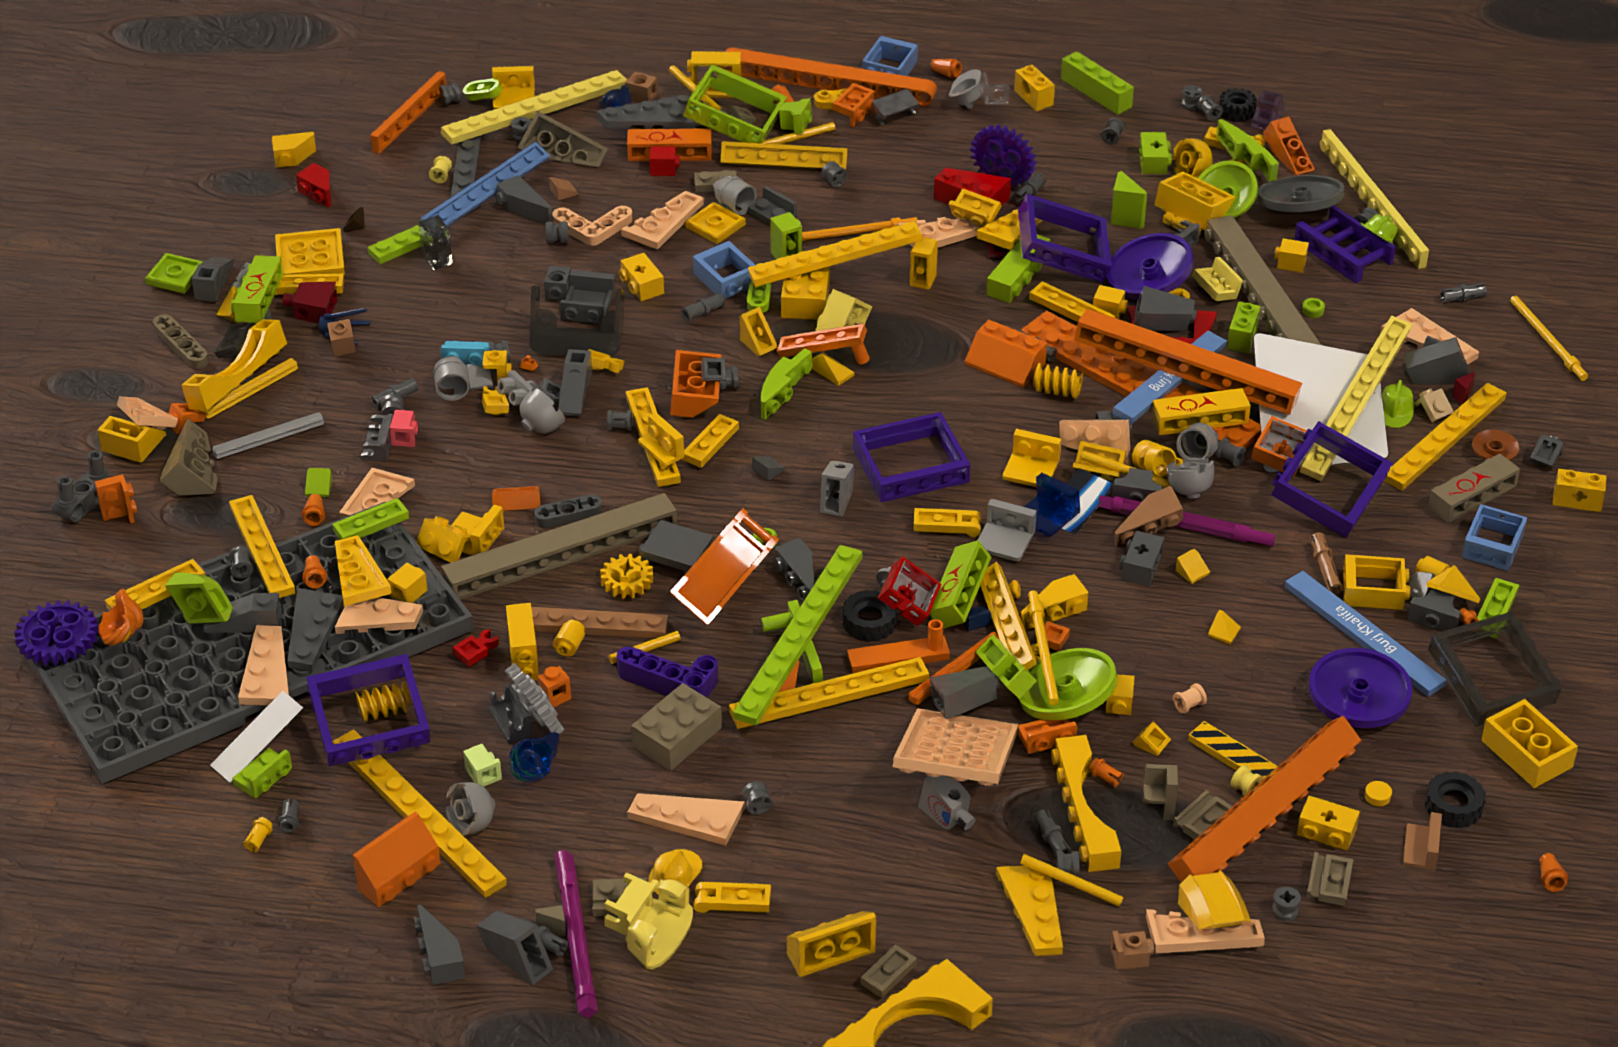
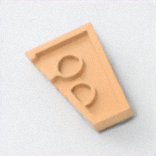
(1101, 432)

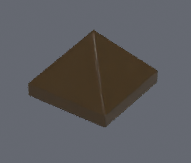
(355, 221)

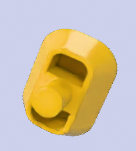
(1015, 589)

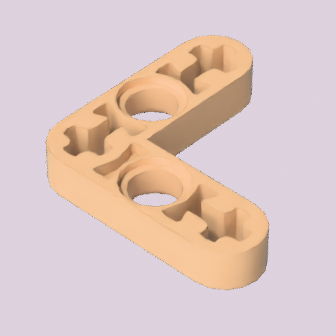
(594, 232)

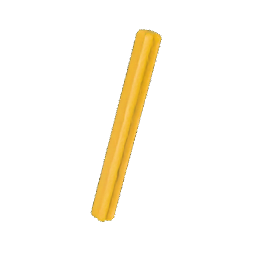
(253, 386)

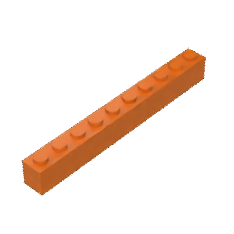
(1187, 361)
(1267, 800)

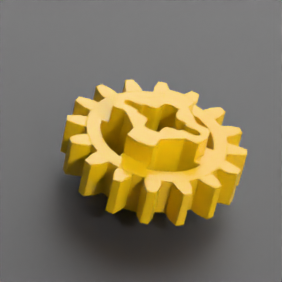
(626, 576)

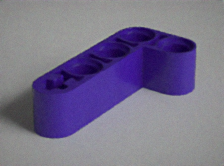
(664, 675)

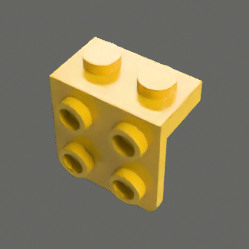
(516, 84)

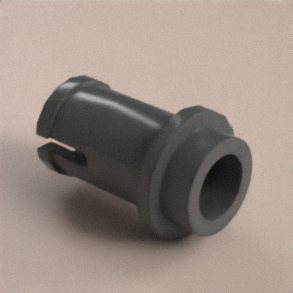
(288, 820)

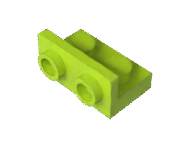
(263, 772)

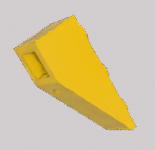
(1059, 600)

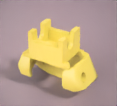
(651, 925)

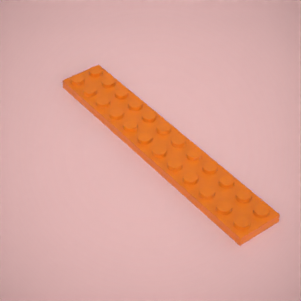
(1118, 372)

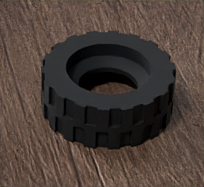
(864, 629)
(1459, 784)

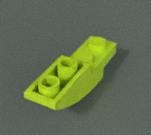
(779, 382)

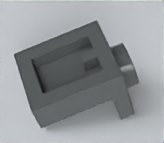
(1547, 451)

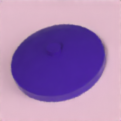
(1151, 261)
(1361, 686)

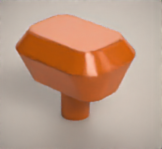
(528, 363)

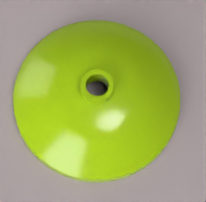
(1236, 180)

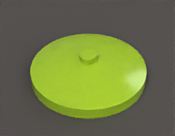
(1082, 682)

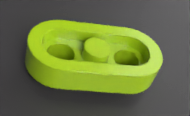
(482, 89)
(759, 297)

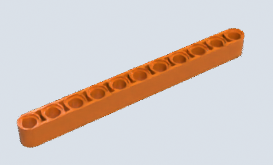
(829, 76)

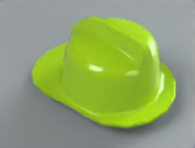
(1382, 227)
(1397, 405)

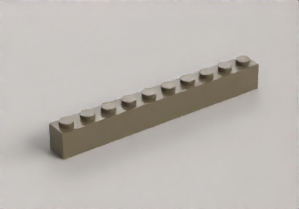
(1258, 282)
(558, 546)

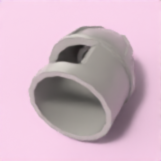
(734, 191)
(451, 373)
(1198, 441)

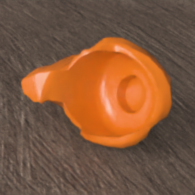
(121, 620)

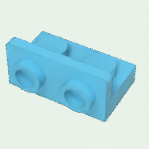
(468, 352)

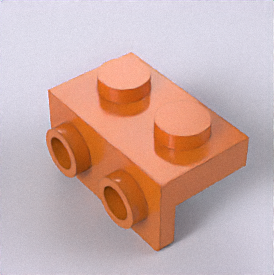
(1043, 733)

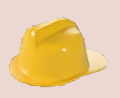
(676, 865)

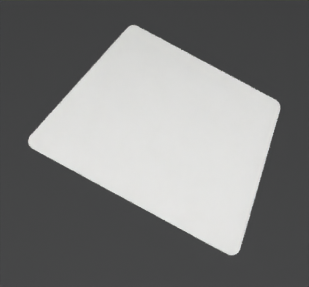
(1324, 379)

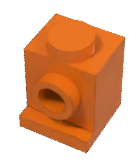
(555, 679)

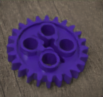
(1003, 154)
(56, 632)

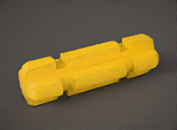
(1170, 219)

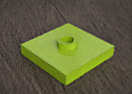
(173, 273)

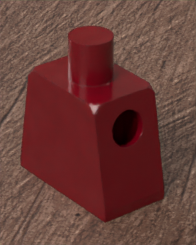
(312, 300)

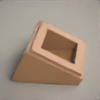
(562, 188)

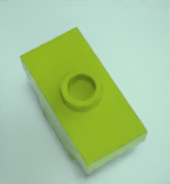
(796, 115)

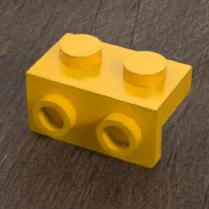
(975, 208)
(1107, 452)
(442, 539)

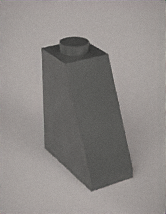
(1163, 311)
(1436, 363)
(963, 690)
(516, 945)

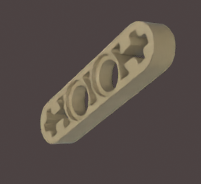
(176, 343)

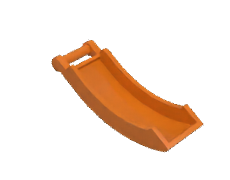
(723, 567)

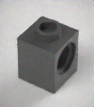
(557, 282)

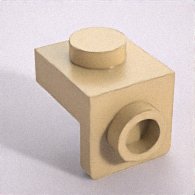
(1435, 404)

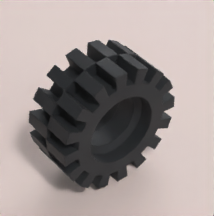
(1238, 104)

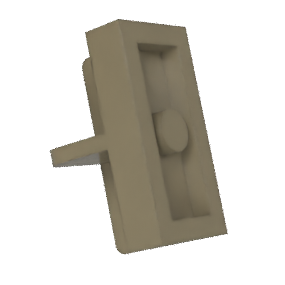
(1161, 787)

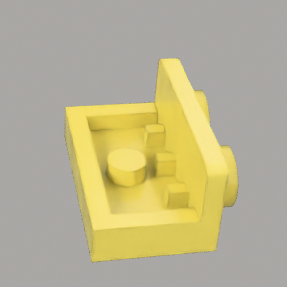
(1219, 280)

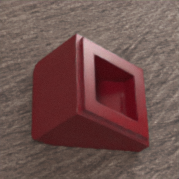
(996, 251)
(1463, 387)

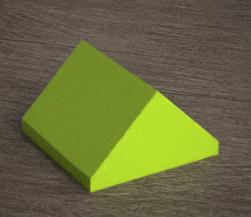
(1128, 203)

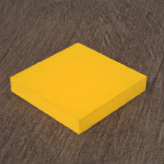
(715, 223)

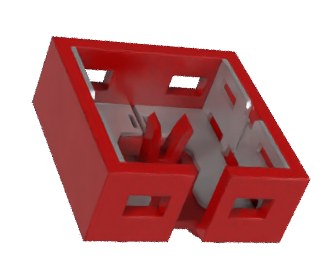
(912, 586)

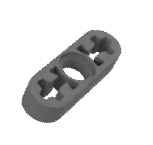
(589, 504)

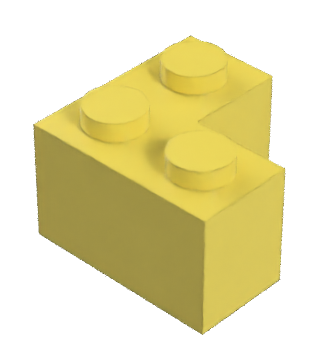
(842, 311)

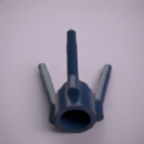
(327, 318)

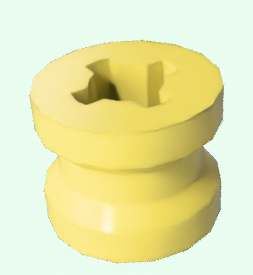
(1245, 780)

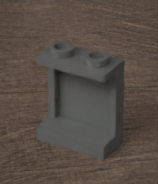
(588, 296)
(674, 545)

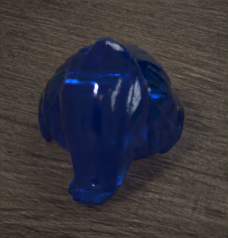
(616, 97)
(533, 757)

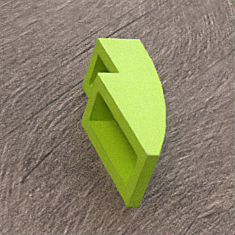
(1006, 666)

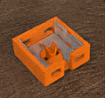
(1273, 441)

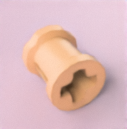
(1189, 698)

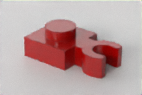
(473, 649)

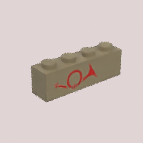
(1473, 488)

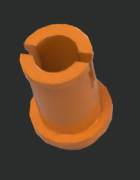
(1104, 771)

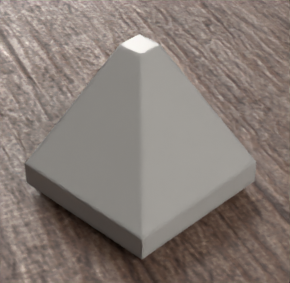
(479, 377)

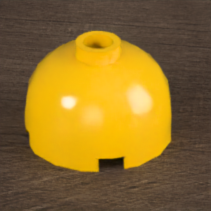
(1192, 156)

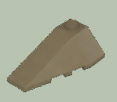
(562, 142)
(189, 465)

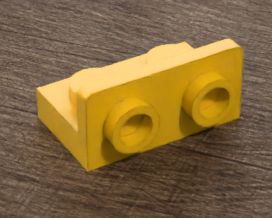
(663, 441)

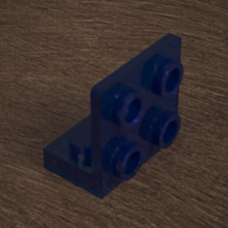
(1054, 503)

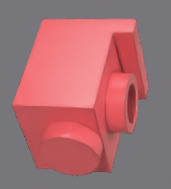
(403, 428)

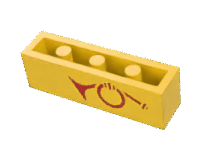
(1211, 408)

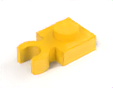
(602, 361)
(494, 402)

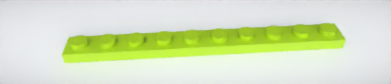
(797, 635)

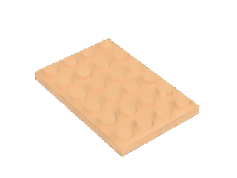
(956, 747)

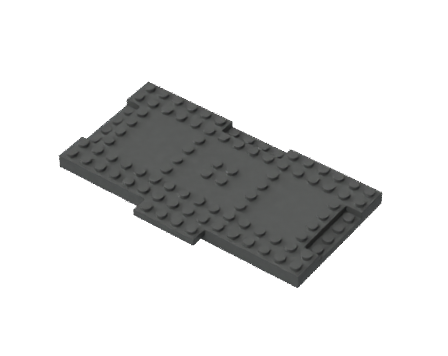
(183, 685)

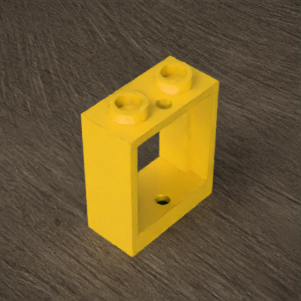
(718, 59)
(1376, 568)
(522, 638)

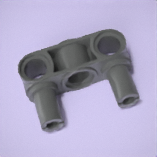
(80, 497)

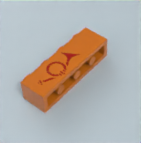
(689, 143)

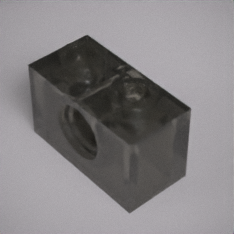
(435, 242)

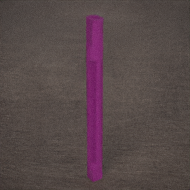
(1196, 522)
(576, 934)

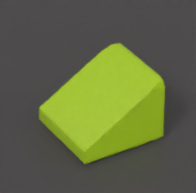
(318, 482)

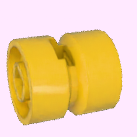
(1152, 457)

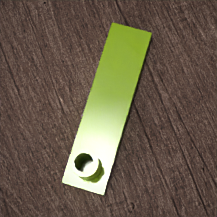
(809, 655)

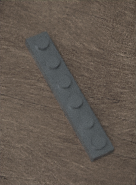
(466, 164)

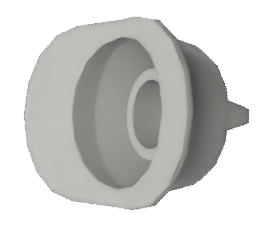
(967, 88)

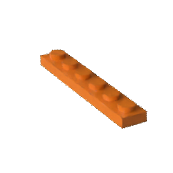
(407, 113)

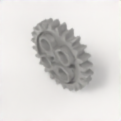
(534, 699)

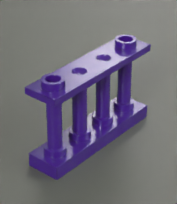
(1337, 257)

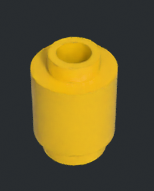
(1431, 565)
(569, 638)

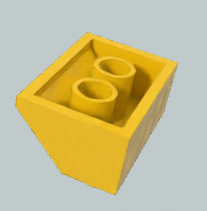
(1192, 199)
(832, 943)

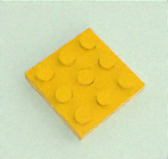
(311, 252)

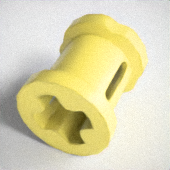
(439, 171)

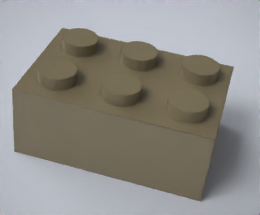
(676, 726)

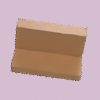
(1422, 844)

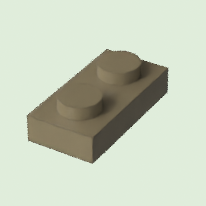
(705, 180)
(888, 971)

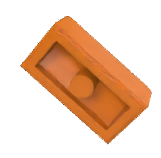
(516, 498)

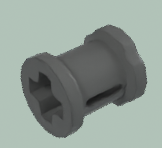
(1209, 107)
(1111, 133)
(626, 416)
(1230, 452)
(240, 559)

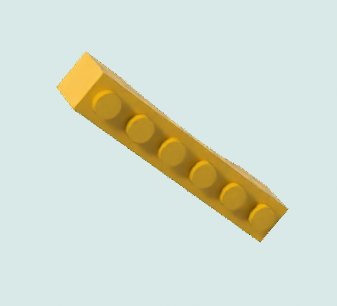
(261, 344)
(1098, 842)

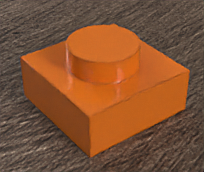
(1056, 635)

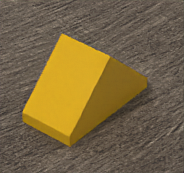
(756, 332)

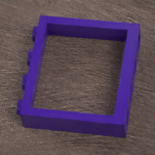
(1057, 255)
(1349, 451)
(916, 481)
(362, 676)

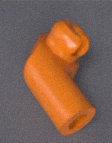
(1468, 616)

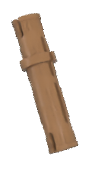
(1324, 557)

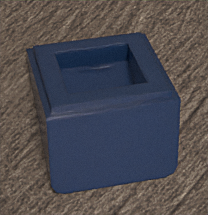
(978, 618)

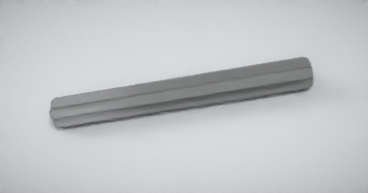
(268, 435)

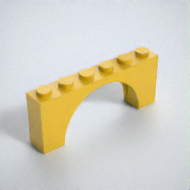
(938, 992)

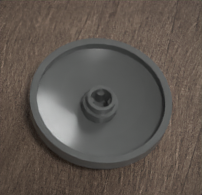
(1301, 193)

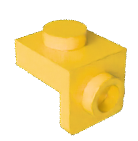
(497, 360)

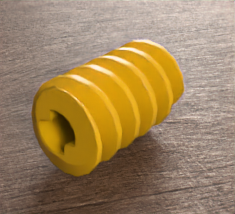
(1057, 381)
(383, 701)

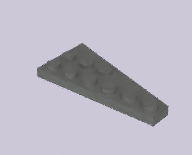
(662, 112)

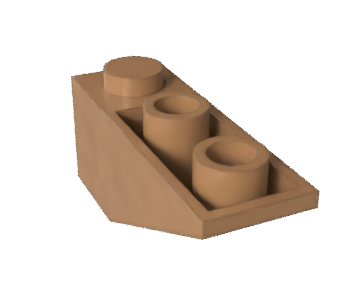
(1153, 513)

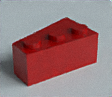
(951, 182)

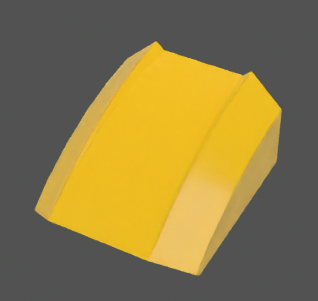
(1212, 901)

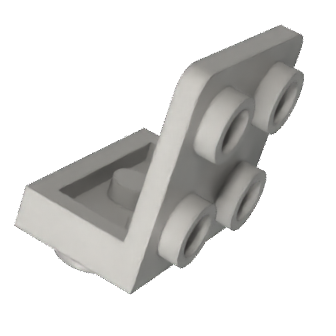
(1008, 530)

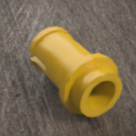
(261, 828)

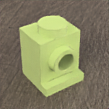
(482, 765)

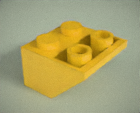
(128, 439)

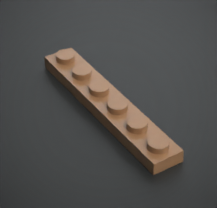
(602, 622)

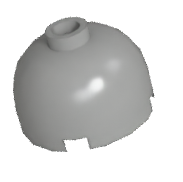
(539, 413)
(1191, 477)
(469, 807)

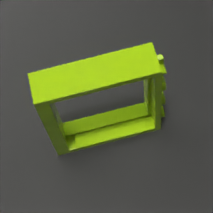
(738, 88)

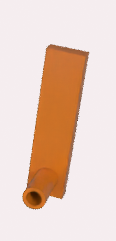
(829, 339)
(929, 649)

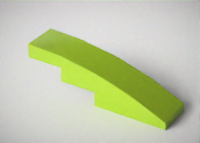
(1247, 148)

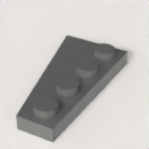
(311, 627)

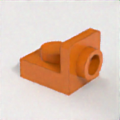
(183, 413)

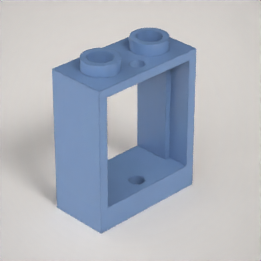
(885, 48)
(717, 257)
(1488, 551)

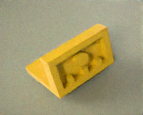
(1032, 456)
(481, 530)

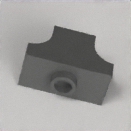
(1135, 485)
(1434, 611)

